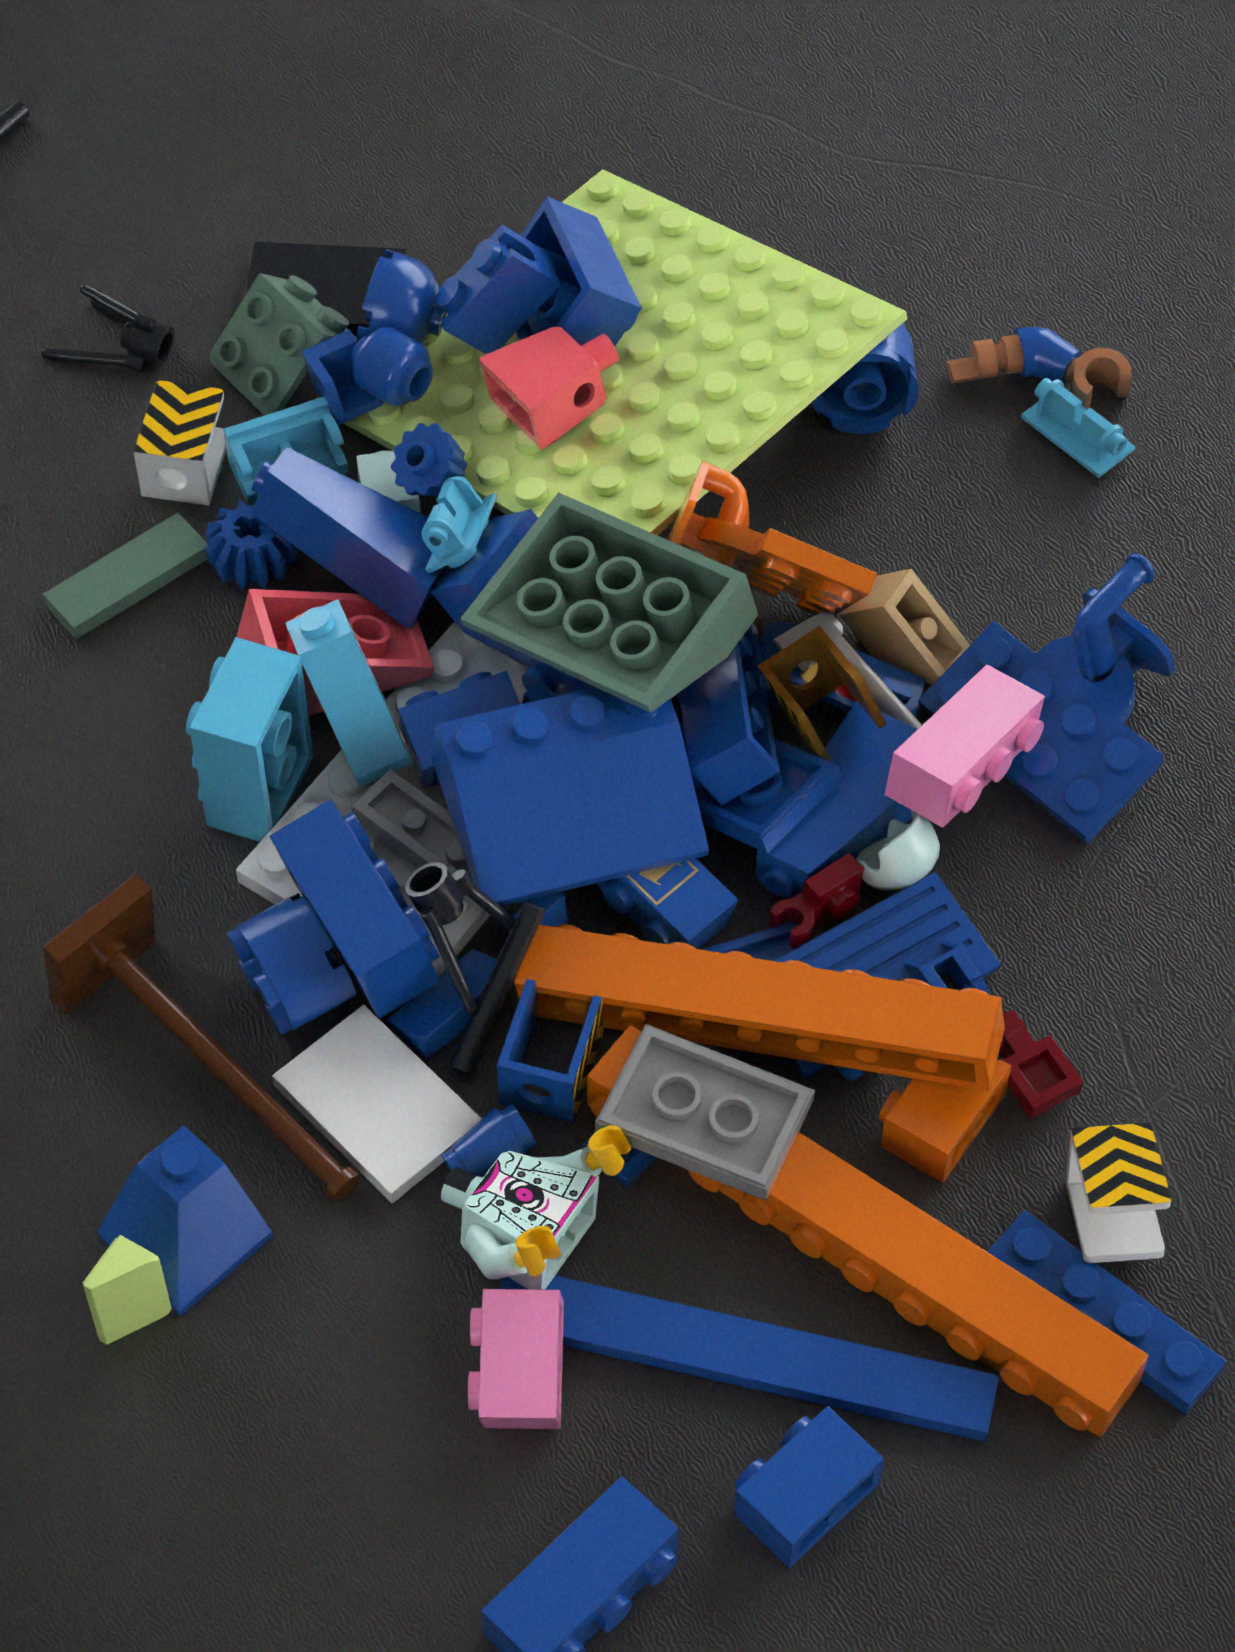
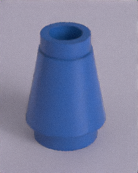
(490, 1137)

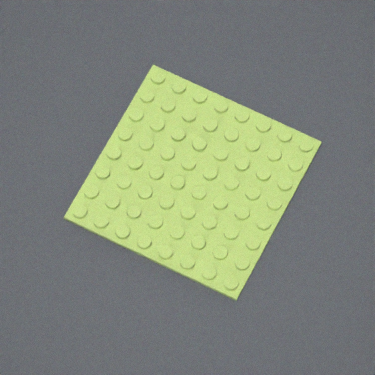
(707, 373)

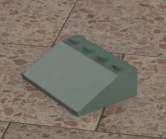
(613, 604)

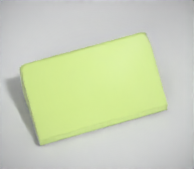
(126, 1290)

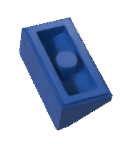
(438, 1013)

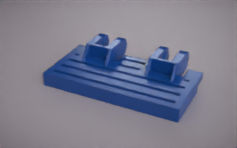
(903, 937)

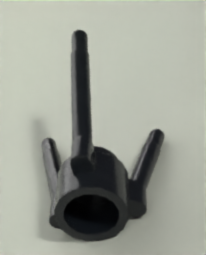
(142, 336)
(439, 901)

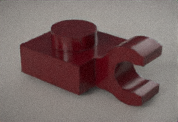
(824, 896)
(1039, 1069)

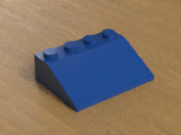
(567, 793)

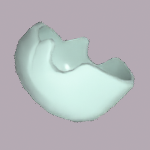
(902, 856)

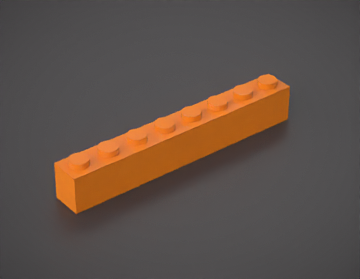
(768, 1005)

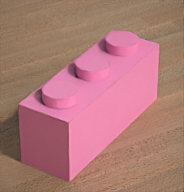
(965, 746)

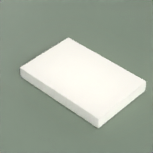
(376, 1102)

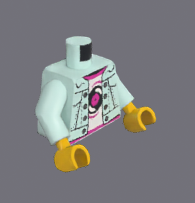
(532, 1209)

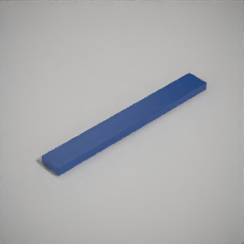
(775, 1359)

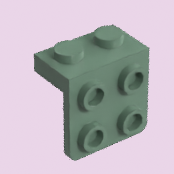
(266, 337)

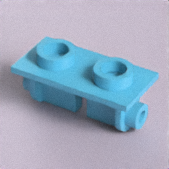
(1076, 429)
(456, 524)

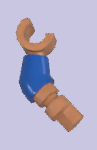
(1045, 355)

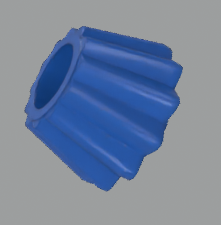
(427, 460)

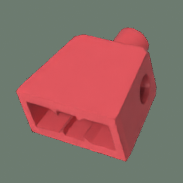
(548, 381)

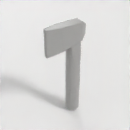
(882, 695)

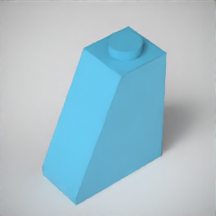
(348, 692)

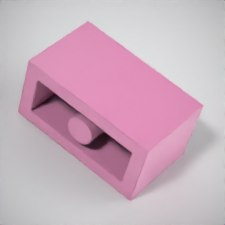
(518, 1359)

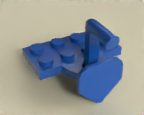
(1086, 753)

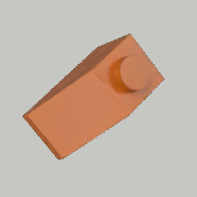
(937, 1121)

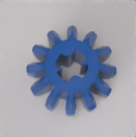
(247, 548)

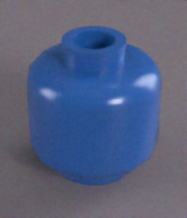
(392, 366)

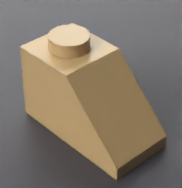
(906, 626)

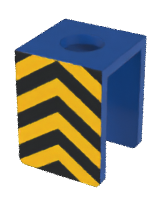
(565, 1088)

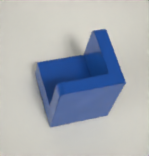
(333, 378)

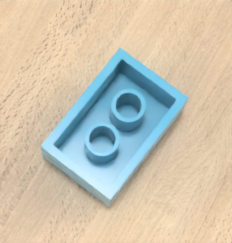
(251, 738)

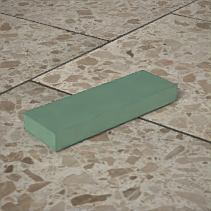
(126, 575)

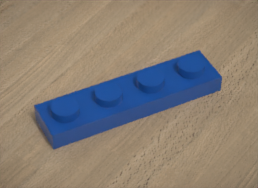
(1177, 1363)

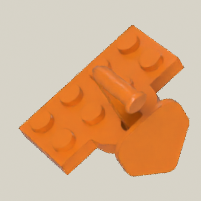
(768, 559)

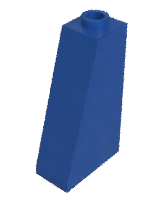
(350, 532)
(849, 815)

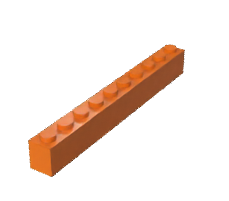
(932, 1275)

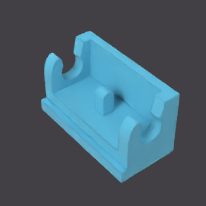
(303, 428)

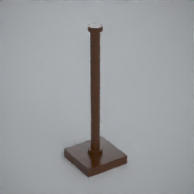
(103, 947)

